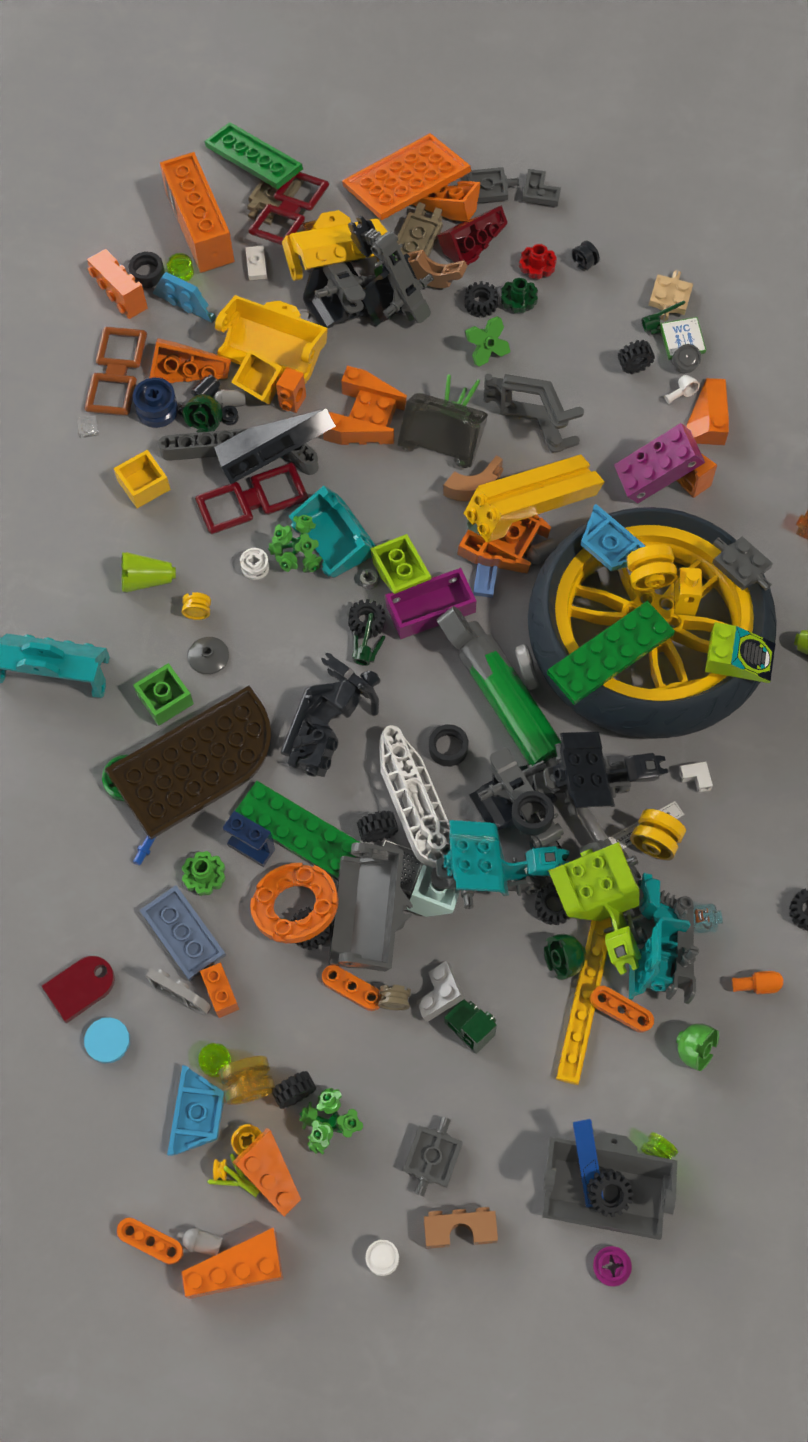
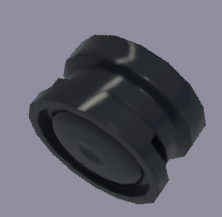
(585, 255)

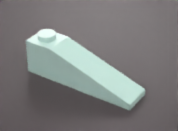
(430, 900)

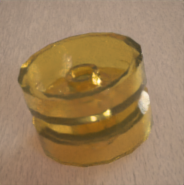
(246, 1080)

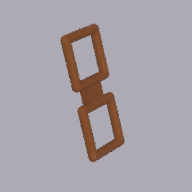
(116, 371)

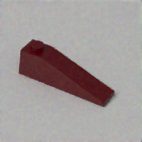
(472, 236)

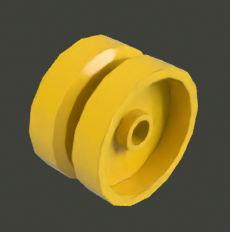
(652, 567)
(658, 834)

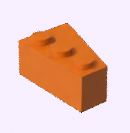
(699, 478)
(268, 1172)

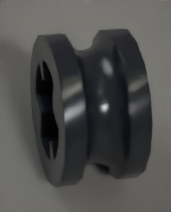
(232, 419)

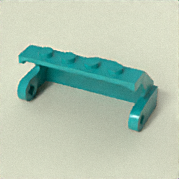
(54, 659)

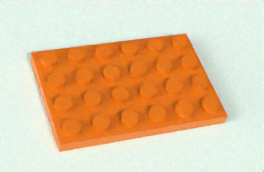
(406, 176)

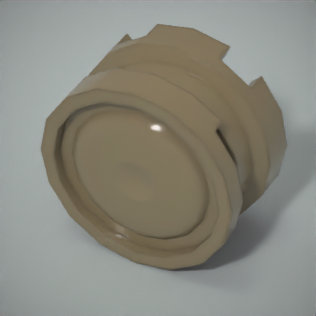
(394, 997)

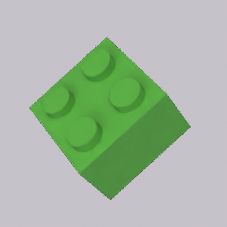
(163, 694)

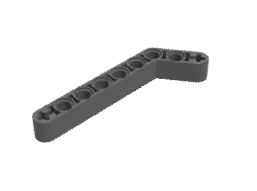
(174, 448)

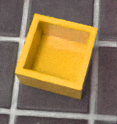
(258, 376)
(142, 479)

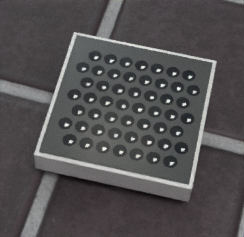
(410, 867)

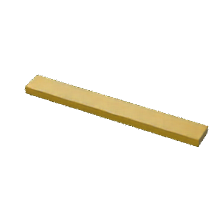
(582, 1008)

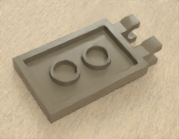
(264, 195)
(420, 231)

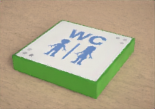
(682, 332)

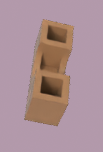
(480, 1223)

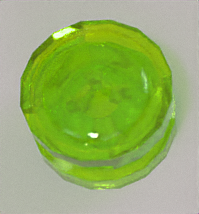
(181, 266)
(213, 1058)
(659, 1147)

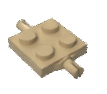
(670, 291)

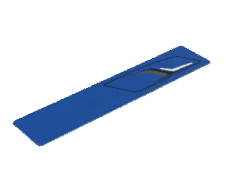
(586, 1154)

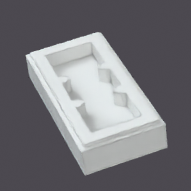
(256, 263)

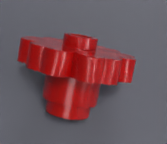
(537, 261)

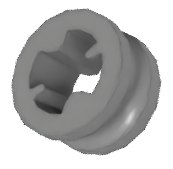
(369, 585)

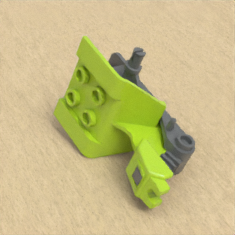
(601, 888)

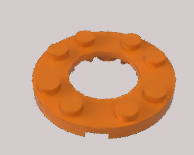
(285, 877)

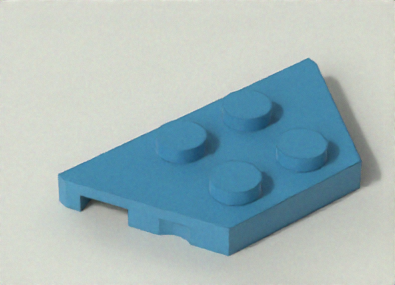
(183, 295)
(608, 540)
(196, 1113)

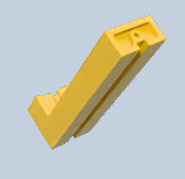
(529, 494)

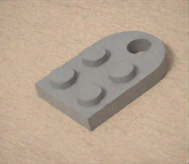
(177, 991)

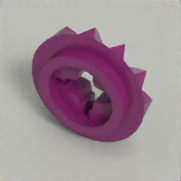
(619, 1257)

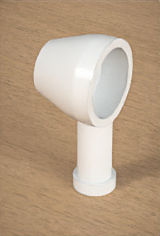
(687, 386)

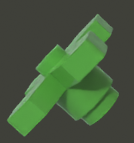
(487, 341)

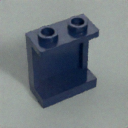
(249, 838)

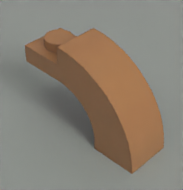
(442, 273)
(463, 487)

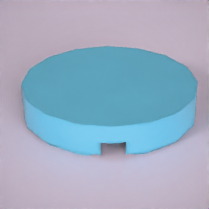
(107, 1040)

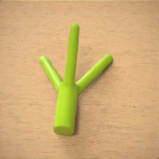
(241, 1180)

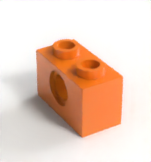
(291, 390)
(219, 990)

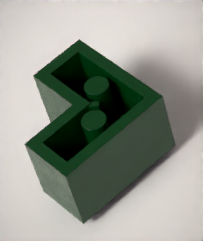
(471, 1025)

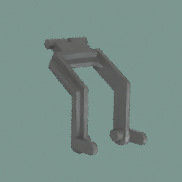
(549, 417)

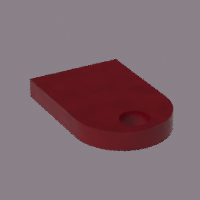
(78, 987)

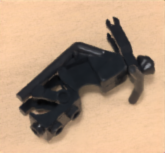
(316, 710)

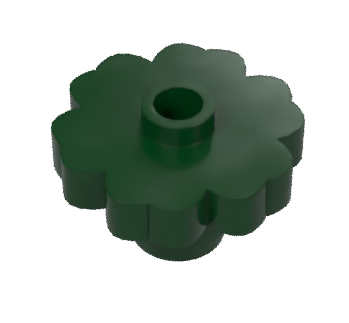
(519, 295)

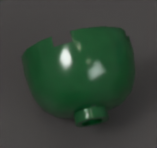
(203, 413)
(564, 955)

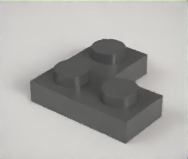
(537, 192)

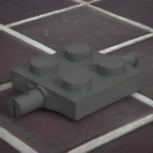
(492, 184)
(742, 563)
(433, 1156)

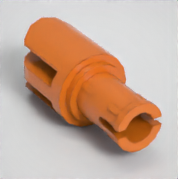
(761, 982)

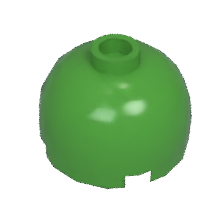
(696, 1044)

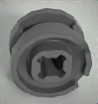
(686, 358)

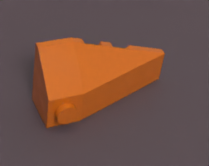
(456, 201)
(184, 363)
(710, 414)

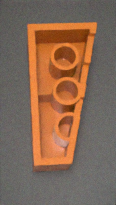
(118, 284)
(238, 1267)

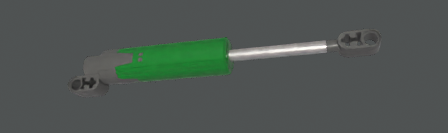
(511, 701)

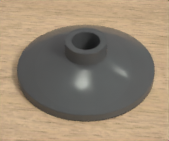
(211, 662)

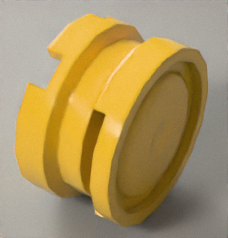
(196, 606)
(244, 1137)

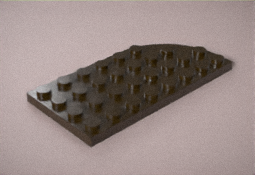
(194, 762)

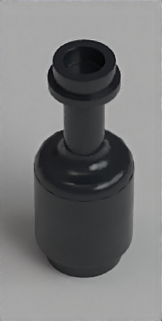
(208, 385)

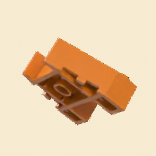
(370, 413)
(506, 551)

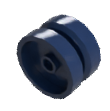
(155, 402)

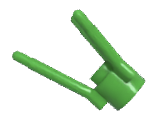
(447, 391)

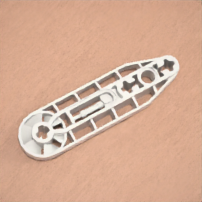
(429, 831)

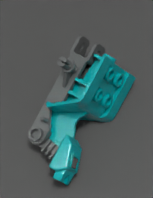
(479, 864)
(670, 951)

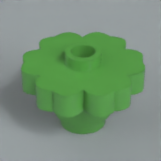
(203, 873)

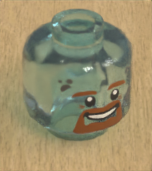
(707, 918)

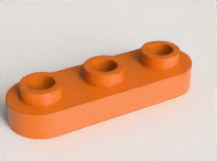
(358, 995)
(631, 1013)
(139, 1240)

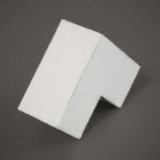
(699, 773)

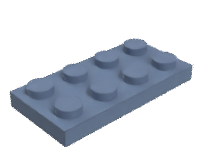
(182, 932)

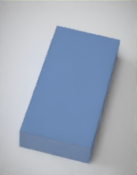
(485, 581)

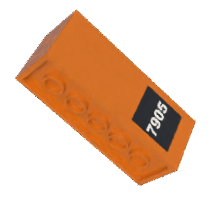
(197, 212)

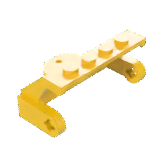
(324, 244)
(271, 331)

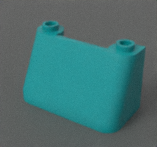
(337, 530)

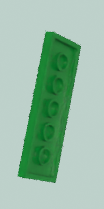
(253, 155)
(610, 652)
(297, 828)

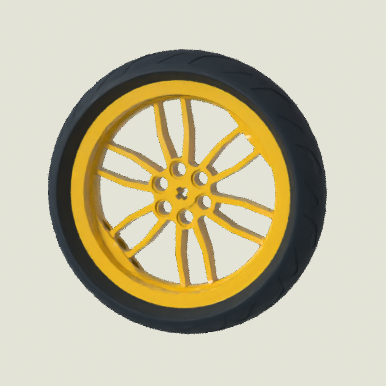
(670, 708)

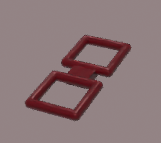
(289, 208)
(251, 498)

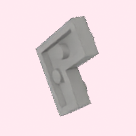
(446, 992)

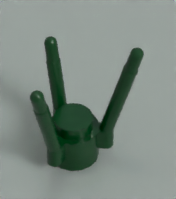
(652, 321)
(363, 654)

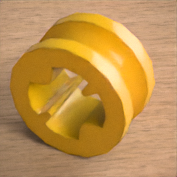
(218, 1169)

